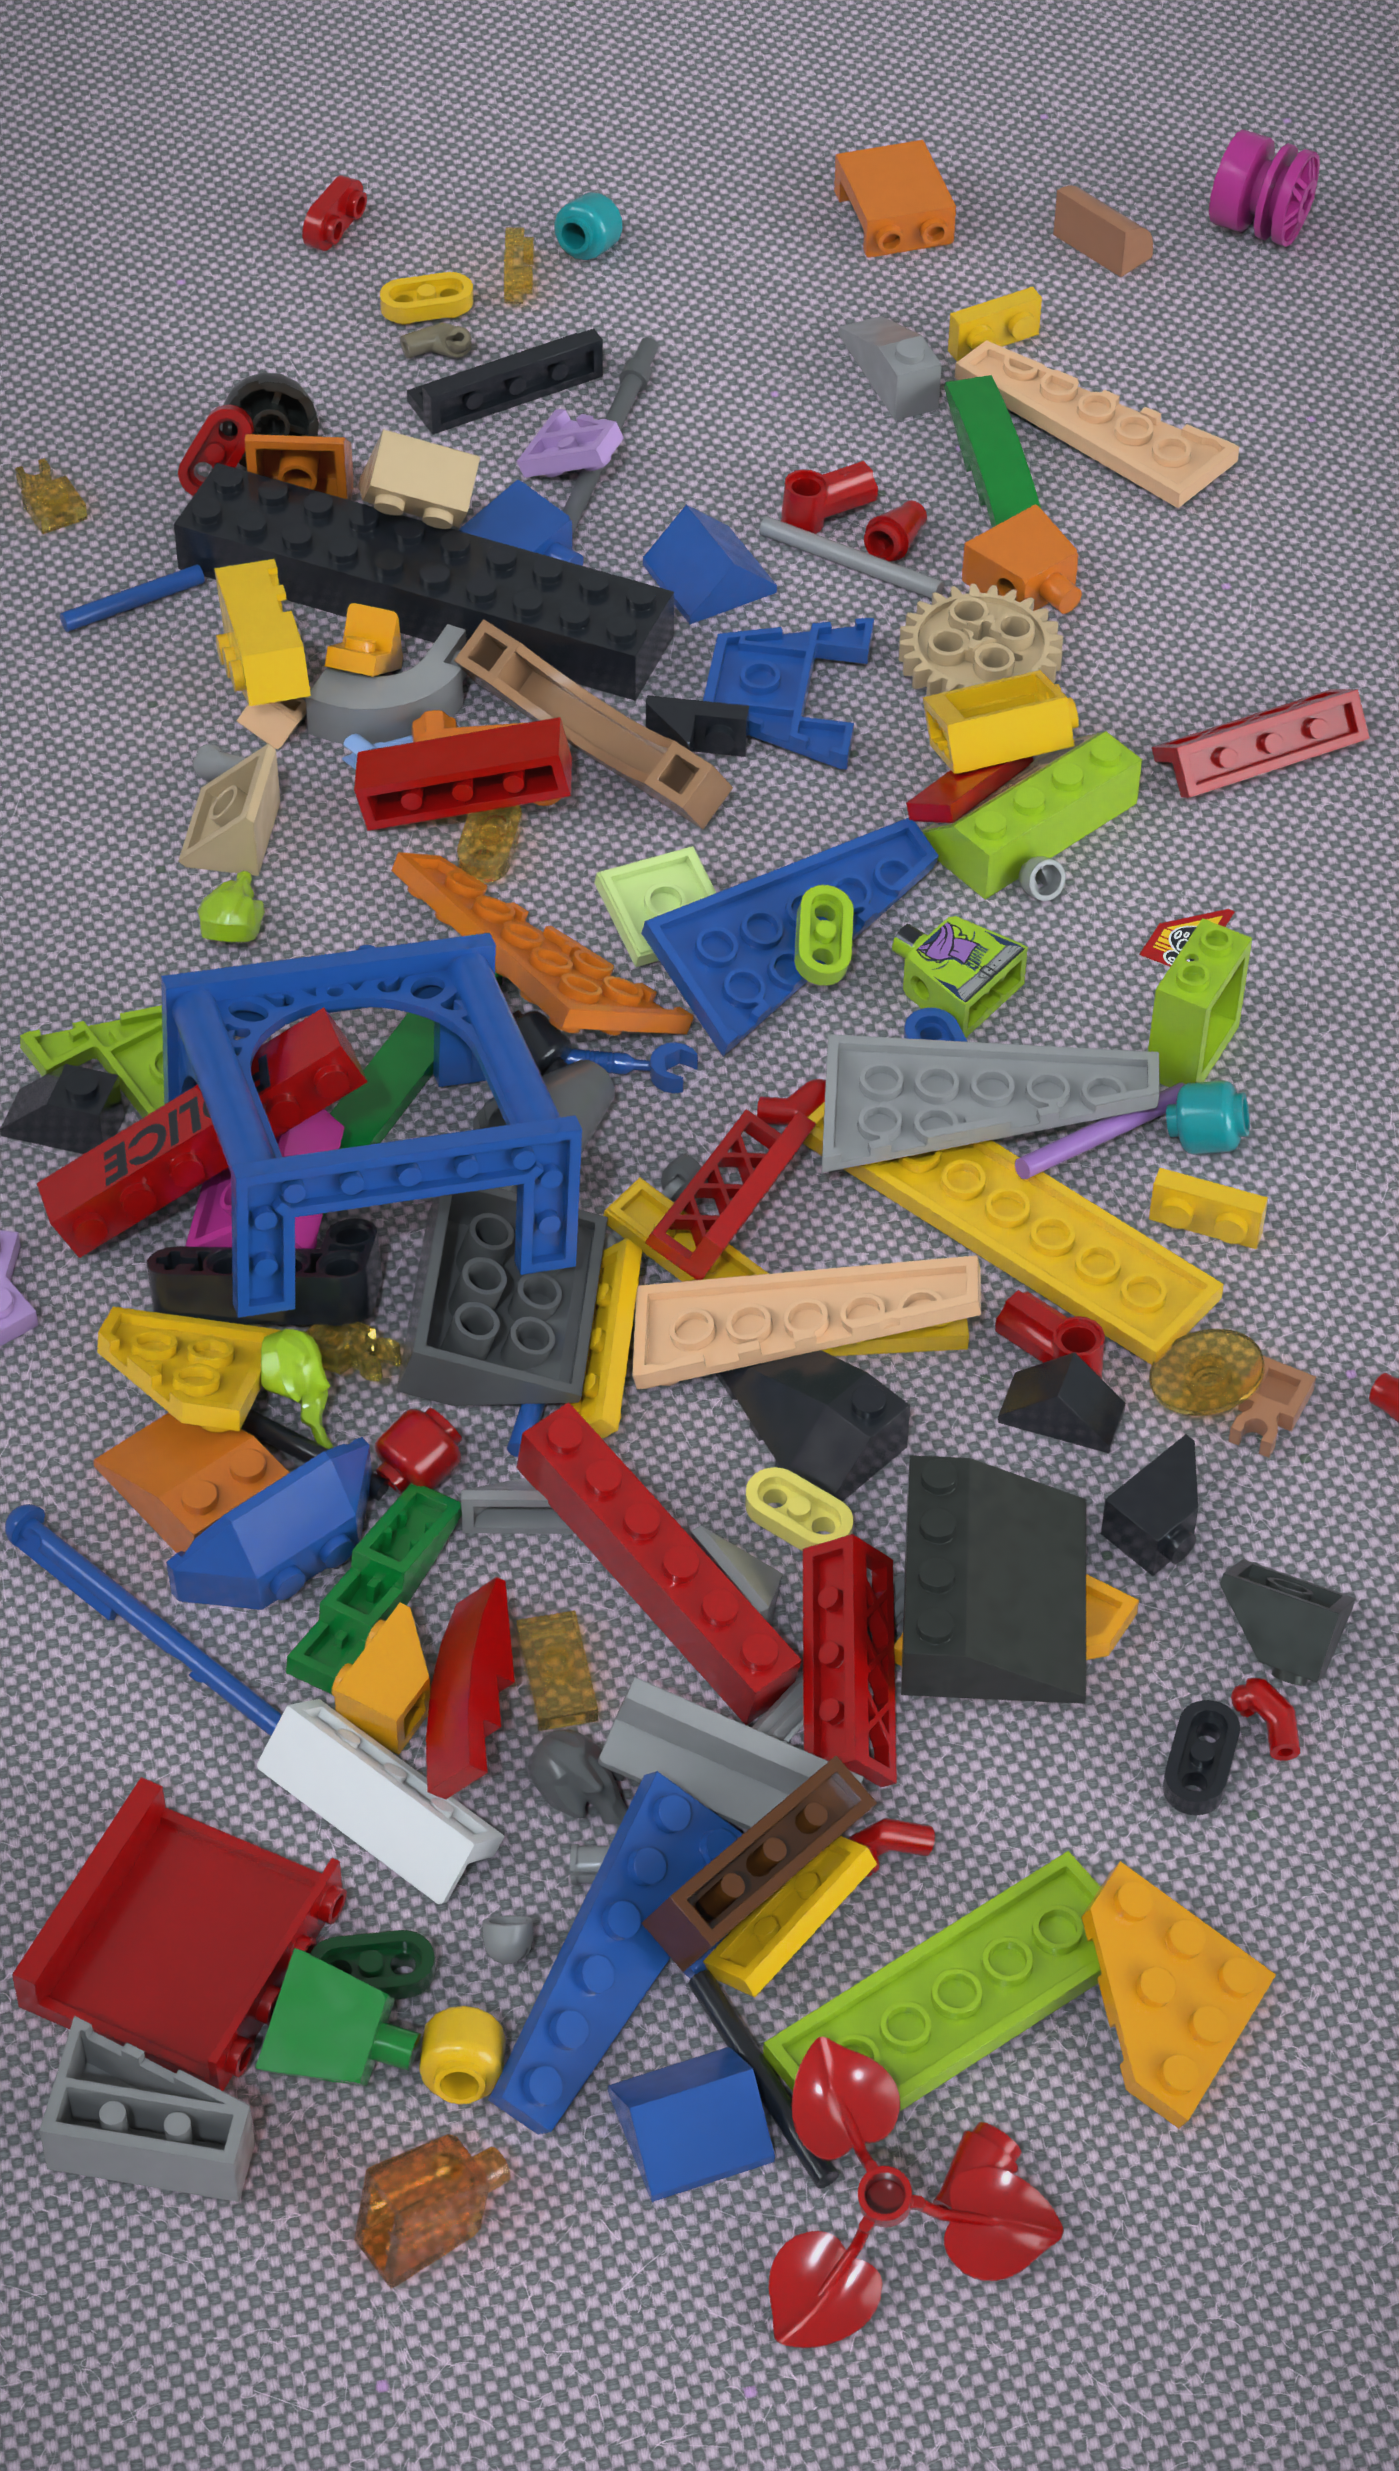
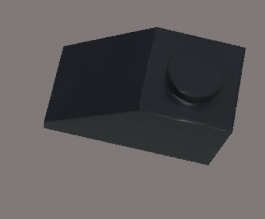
(67, 1110)
(1156, 1509)

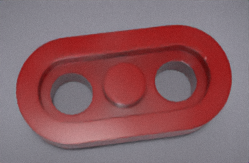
(333, 213)
(214, 446)

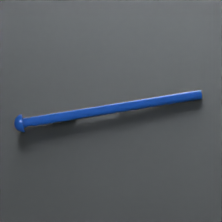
(27, 1532)

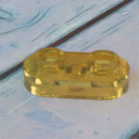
(517, 276)
(489, 842)

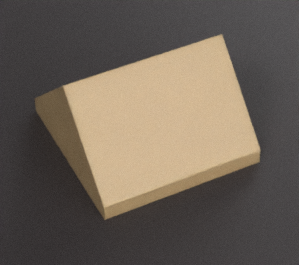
(235, 817)

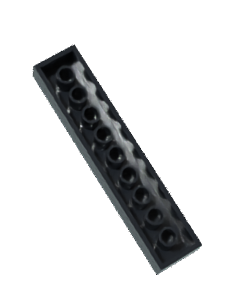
(344, 552)

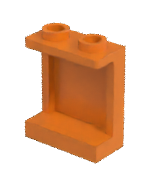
(896, 197)

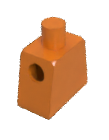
(1025, 556)

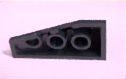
(822, 1418)

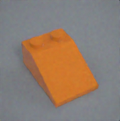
(187, 1475)

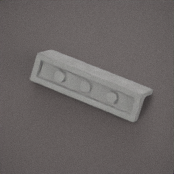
(705, 1754)

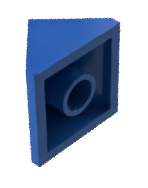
(705, 567)
(693, 2122)

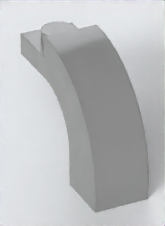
(388, 705)

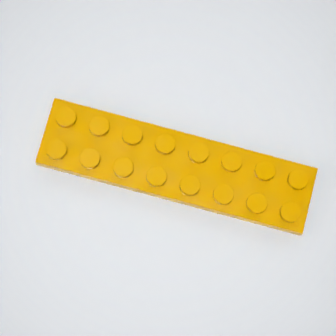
(1048, 1240)

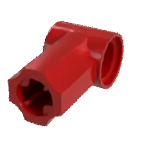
(814, 496)
(1048, 1332)

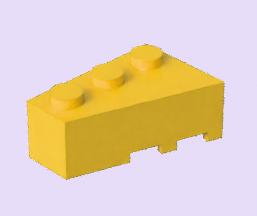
(259, 639)

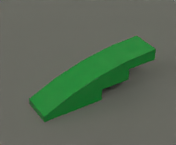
(991, 447)
(383, 1573)

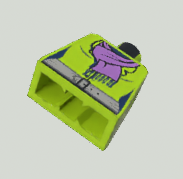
(960, 969)

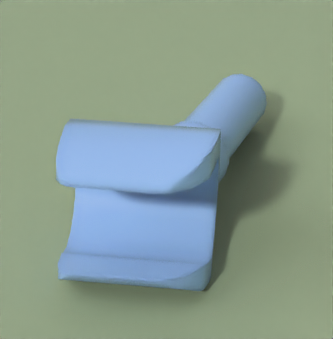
(357, 743)

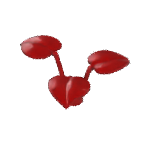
(819, 2286)

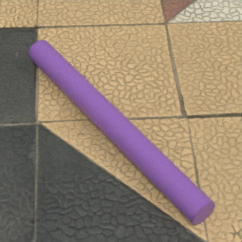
(1091, 1136)

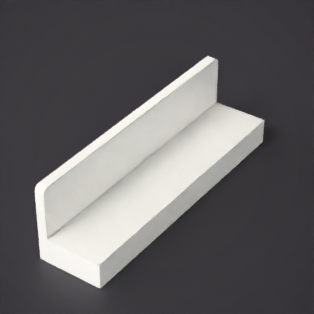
(375, 1798)

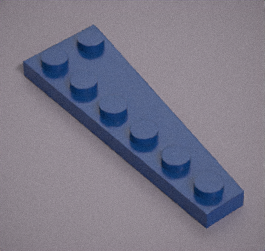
(608, 1952)

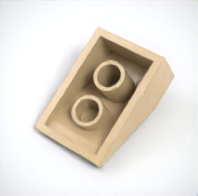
(419, 479)

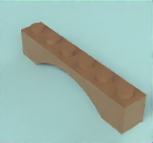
(609, 737)

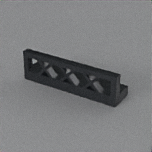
(508, 381)

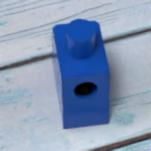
(526, 522)

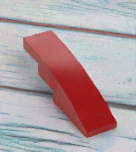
(465, 1689)

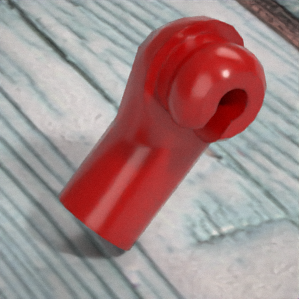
(895, 1836)

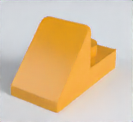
(369, 642)

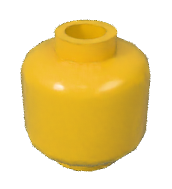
(462, 2054)

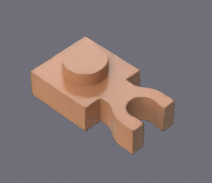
(1274, 1404)

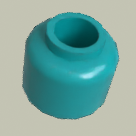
(588, 226)
(1208, 1117)

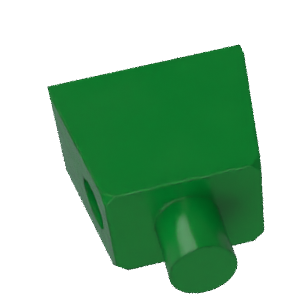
(332, 2027)

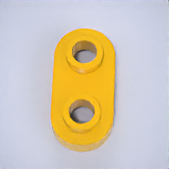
(426, 297)

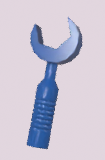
(662, 1059)

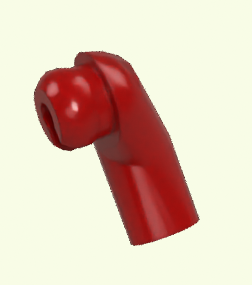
(782, 1110)
(1280, 1716)

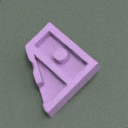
(570, 445)

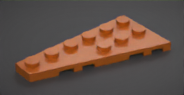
(547, 966)

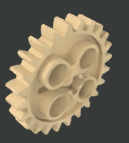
(977, 640)

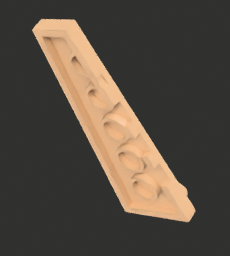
(1130, 442)
(756, 1319)

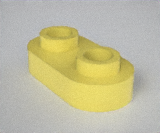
(803, 1512)

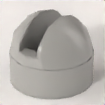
(1048, 872)
(508, 1937)

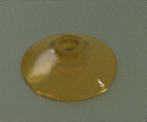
(1207, 1372)

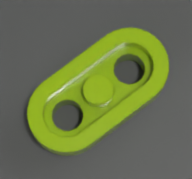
(824, 939)

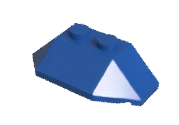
(279, 1535)

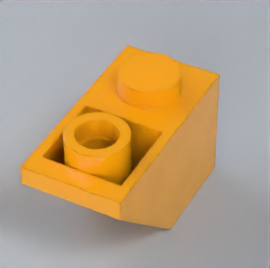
(387, 1684)

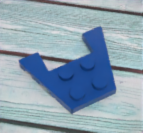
(774, 677)

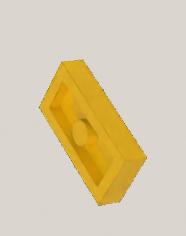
(997, 321)
(1208, 1208)

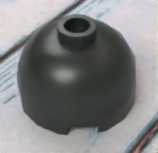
(275, 407)

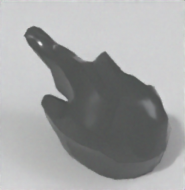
(569, 1776)

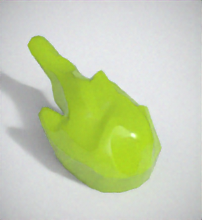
(230, 911)
(294, 1370)

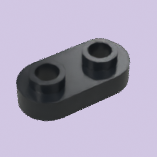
(1199, 1761)

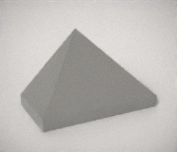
(509, 1509)
(750, 1575)

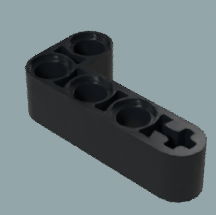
(331, 1282)

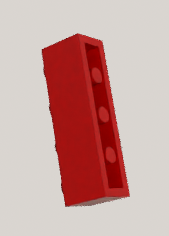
(463, 774)

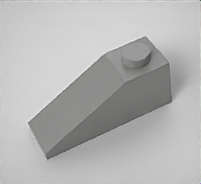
(896, 365)

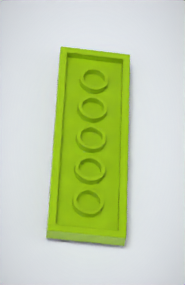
(962, 1986)

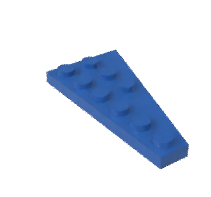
(738, 946)

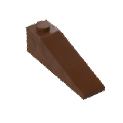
(758, 1863)

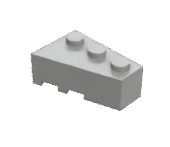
(142, 2123)

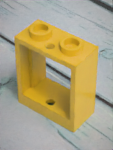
(1000, 721)

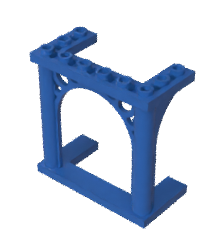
(473, 1042)

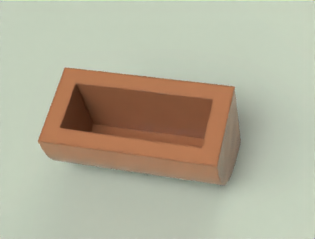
(1100, 231)

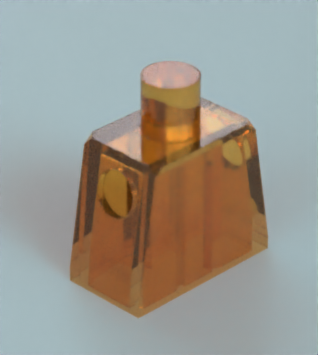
(425, 2205)

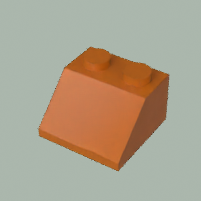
(304, 461)

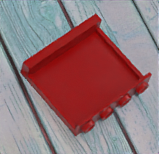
(176, 1939)

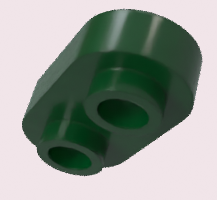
(376, 1956)

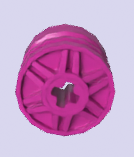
(1264, 187)

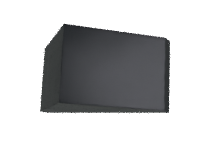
(1064, 1403)

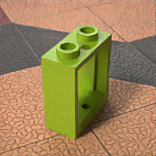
(1199, 1003)

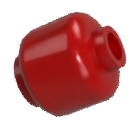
(418, 1450)

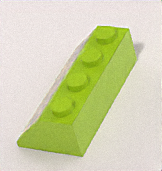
(1039, 812)

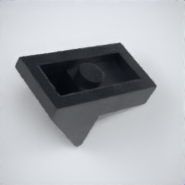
(700, 724)

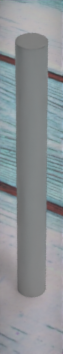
(850, 557)

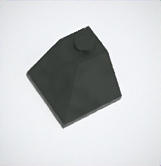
(1287, 1619)

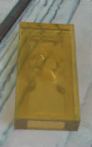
(557, 1670)

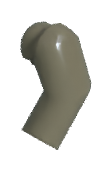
(439, 339)

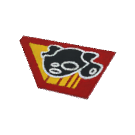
(1172, 936)

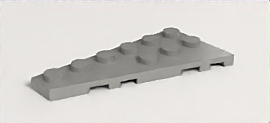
(934, 1095)

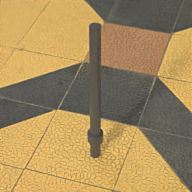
(633, 379)

